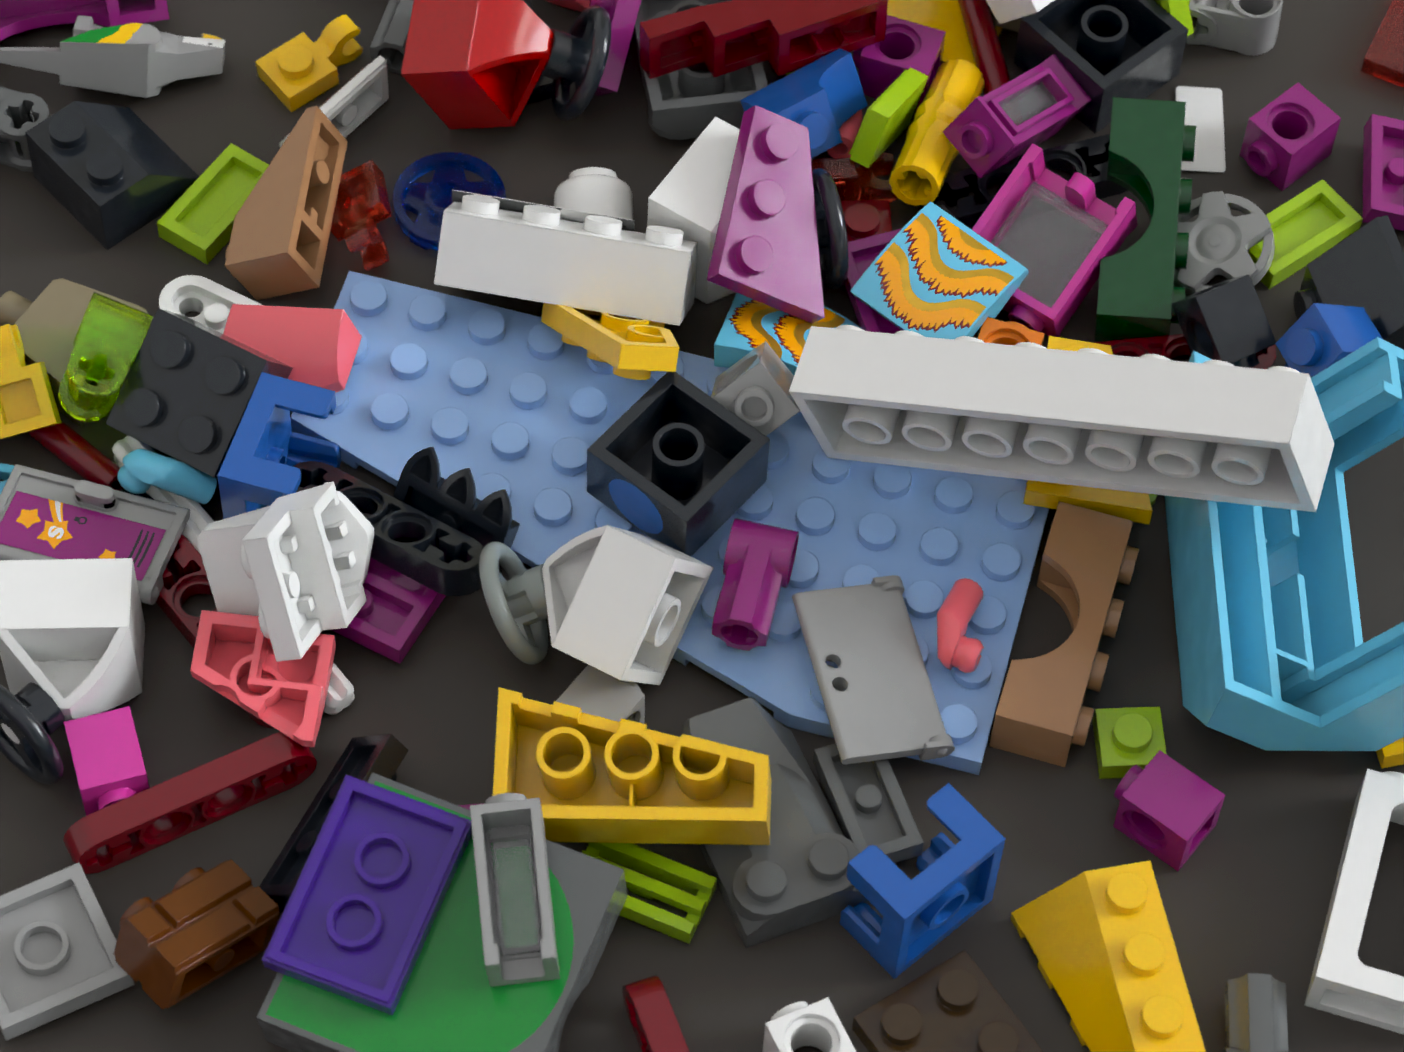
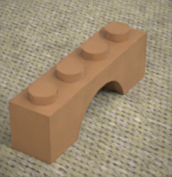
(1045, 694)

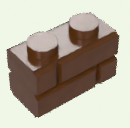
(195, 932)

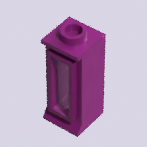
(1016, 115)

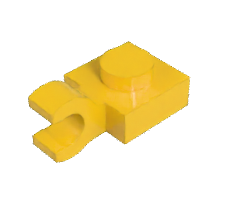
(306, 69)
(24, 390)

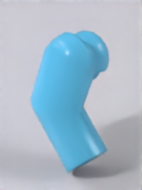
(149, 468)

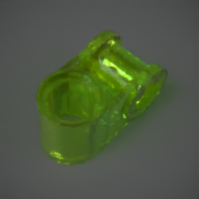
(102, 353)

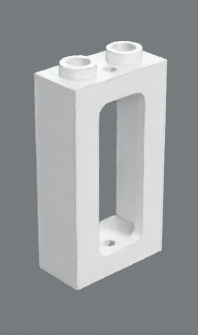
(1339, 978)

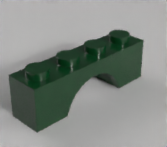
(1147, 160)

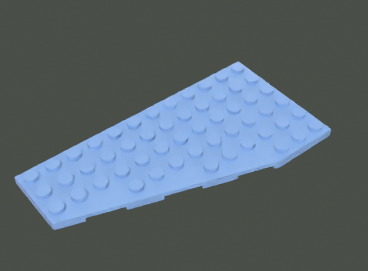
(525, 407)

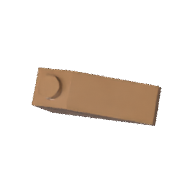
(288, 216)

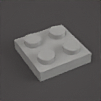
(54, 952)

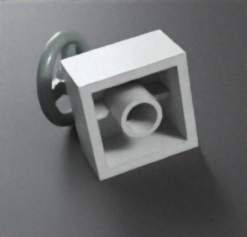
(607, 601)

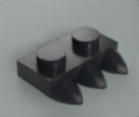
(455, 500)

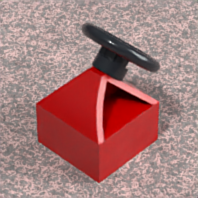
(485, 56)

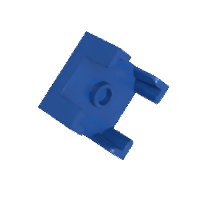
(265, 448)
(937, 901)

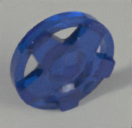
(432, 198)

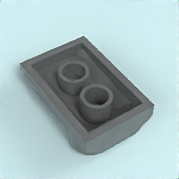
(690, 98)
(806, 864)

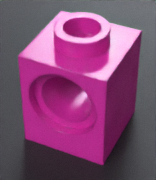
(106, 758)

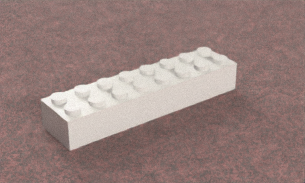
(1066, 416)

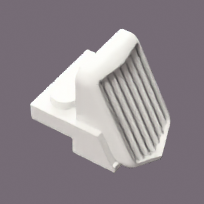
(291, 566)

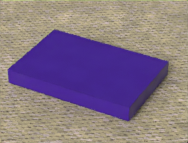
(368, 894)

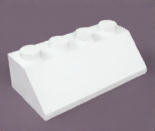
(567, 261)

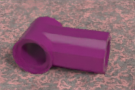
(755, 569)

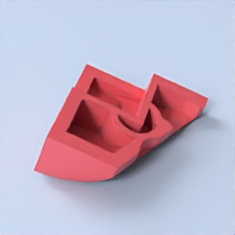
(312, 341)
(242, 667)

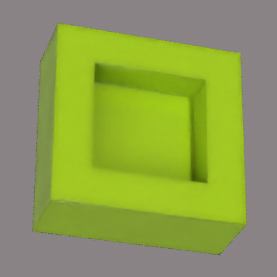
(1126, 738)

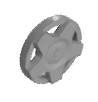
(1222, 241)

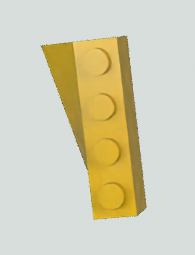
(1113, 961)

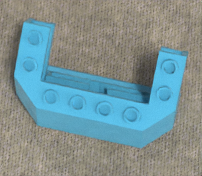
(1273, 594)

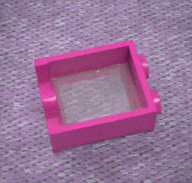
(1055, 233)

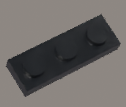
(360, 759)

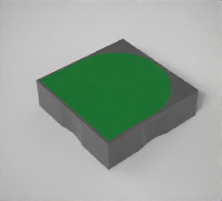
(449, 991)

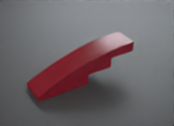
(753, 31)

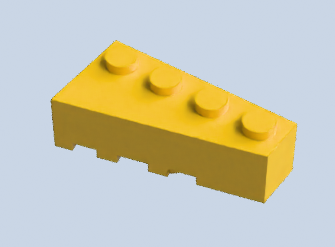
(627, 781)

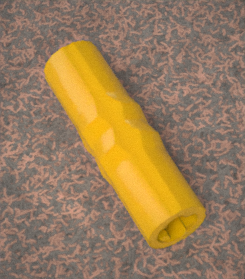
(927, 150)

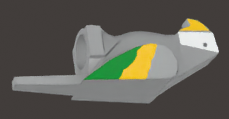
(122, 58)

